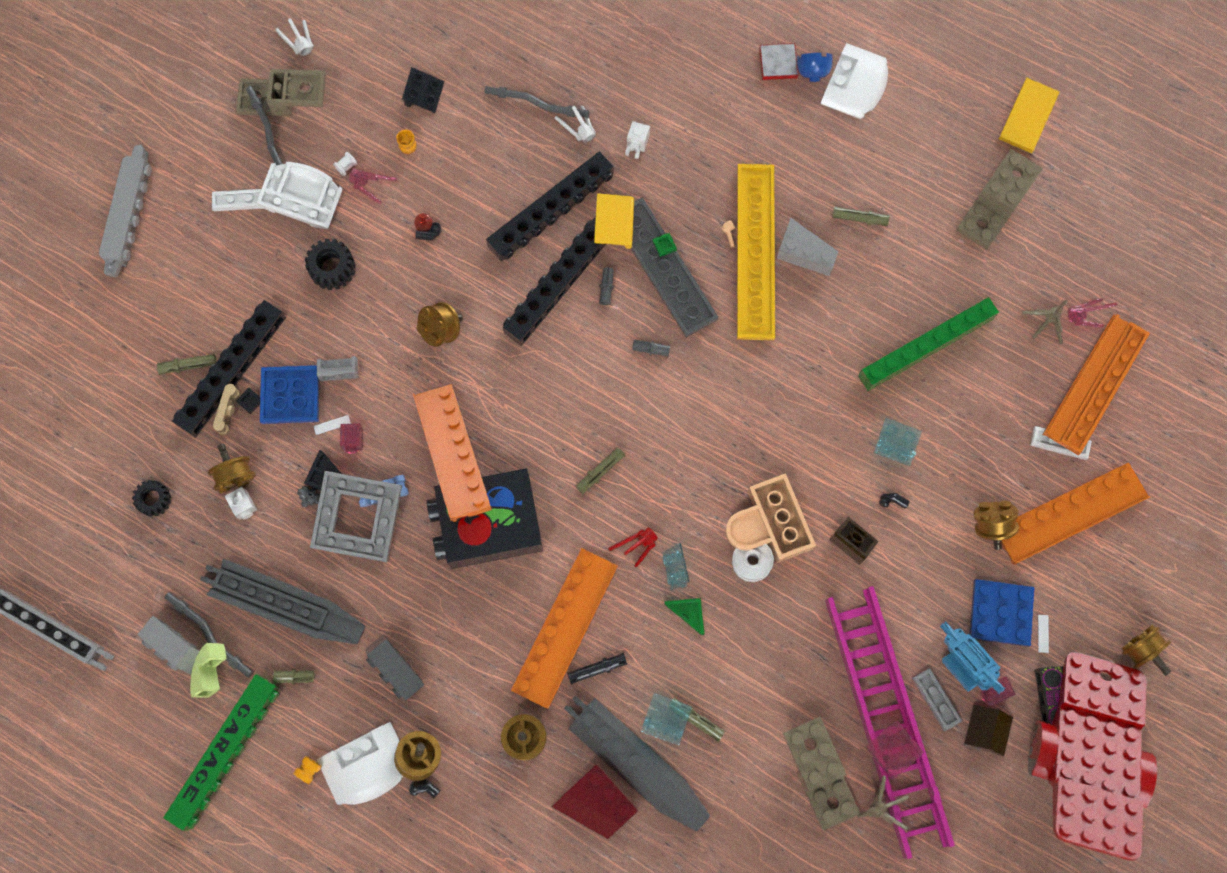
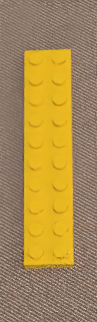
(755, 252)

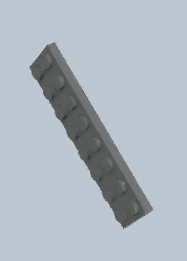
(669, 274)

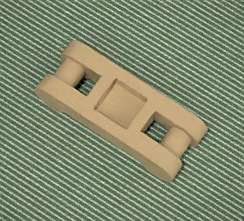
(226, 409)

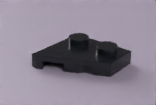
(316, 474)

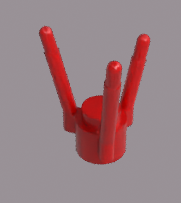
(646, 538)

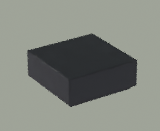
(249, 400)

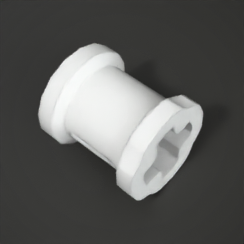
(345, 163)

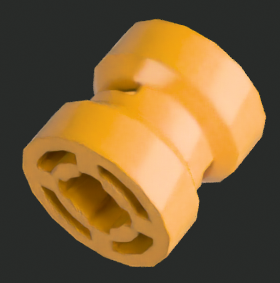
(406, 137)
(307, 770)

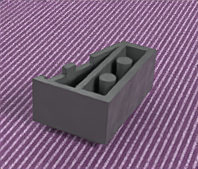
(393, 668)

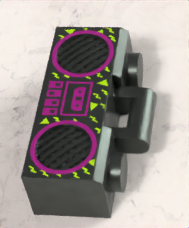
(1048, 687)

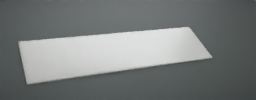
(330, 425)
(1043, 634)

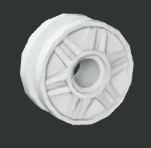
(750, 572)

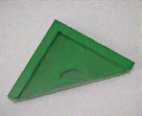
(689, 611)

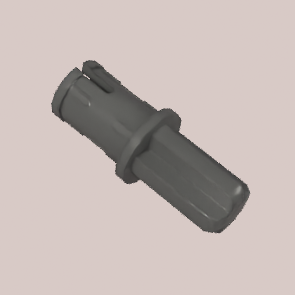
(606, 286)
(651, 348)

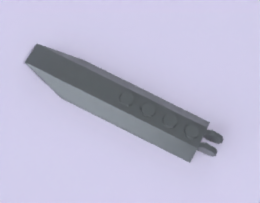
(282, 603)
(637, 764)

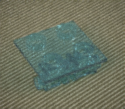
(897, 442)
(676, 567)
(666, 719)

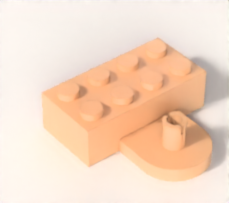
(771, 521)

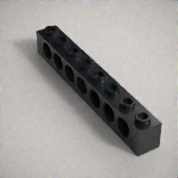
(553, 197)
(557, 290)
(240, 364)

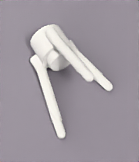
(302, 45)
(585, 131)

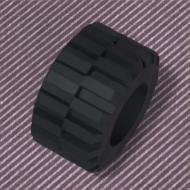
(323, 252)

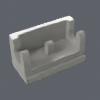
(337, 369)

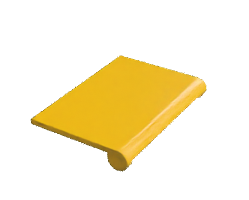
(614, 220)

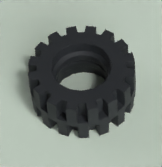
(143, 490)

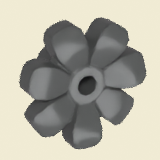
(308, 496)

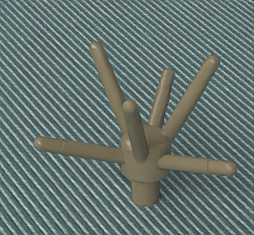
(1052, 316)
(879, 808)

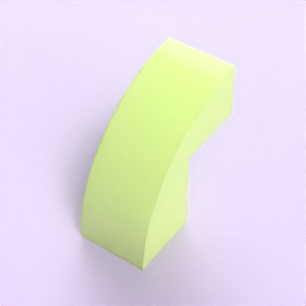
(204, 674)

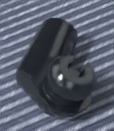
(430, 234)
(893, 498)

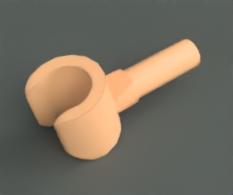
(726, 228)

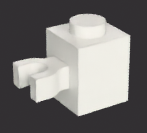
(637, 138)
(241, 503)

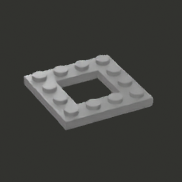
(324, 532)

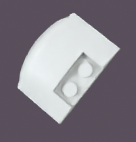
(856, 82)
(300, 194)
(362, 767)

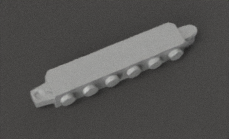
(125, 211)
(52, 630)

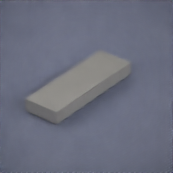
(936, 699)

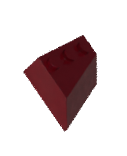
(596, 803)

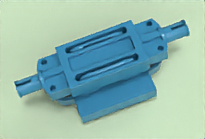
(970, 661)

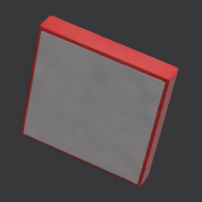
(778, 61)

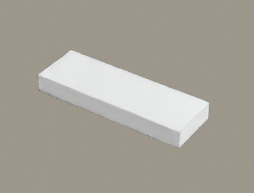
(235, 200)
(1046, 443)

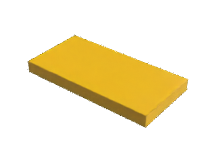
(1029, 115)

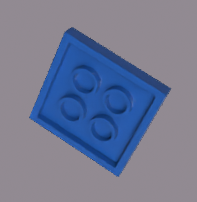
(289, 395)
(1002, 612)

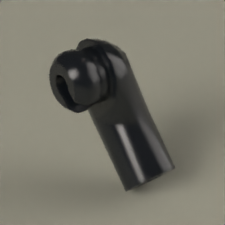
(423, 786)

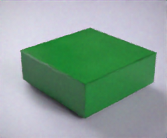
(664, 244)

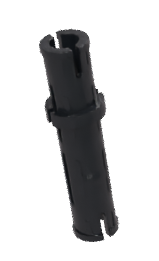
(603, 666)

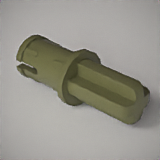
(293, 677)

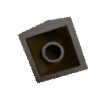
(854, 540)
(988, 729)

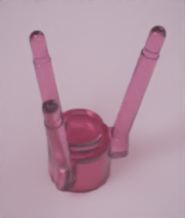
(361, 178)
(1079, 312)

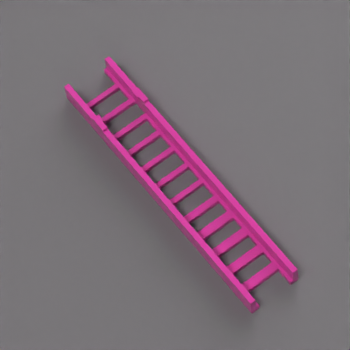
(903, 705)

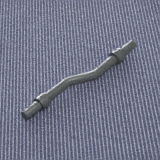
(503, 92)
(258, 106)
(182, 607)

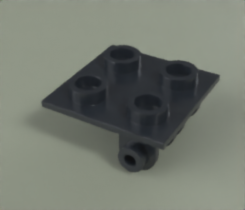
(422, 90)

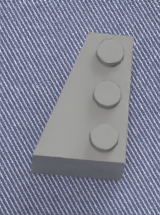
(806, 249)
(168, 645)

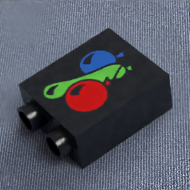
(498, 534)

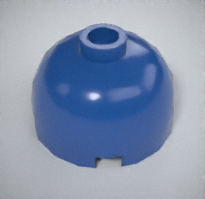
(814, 66)

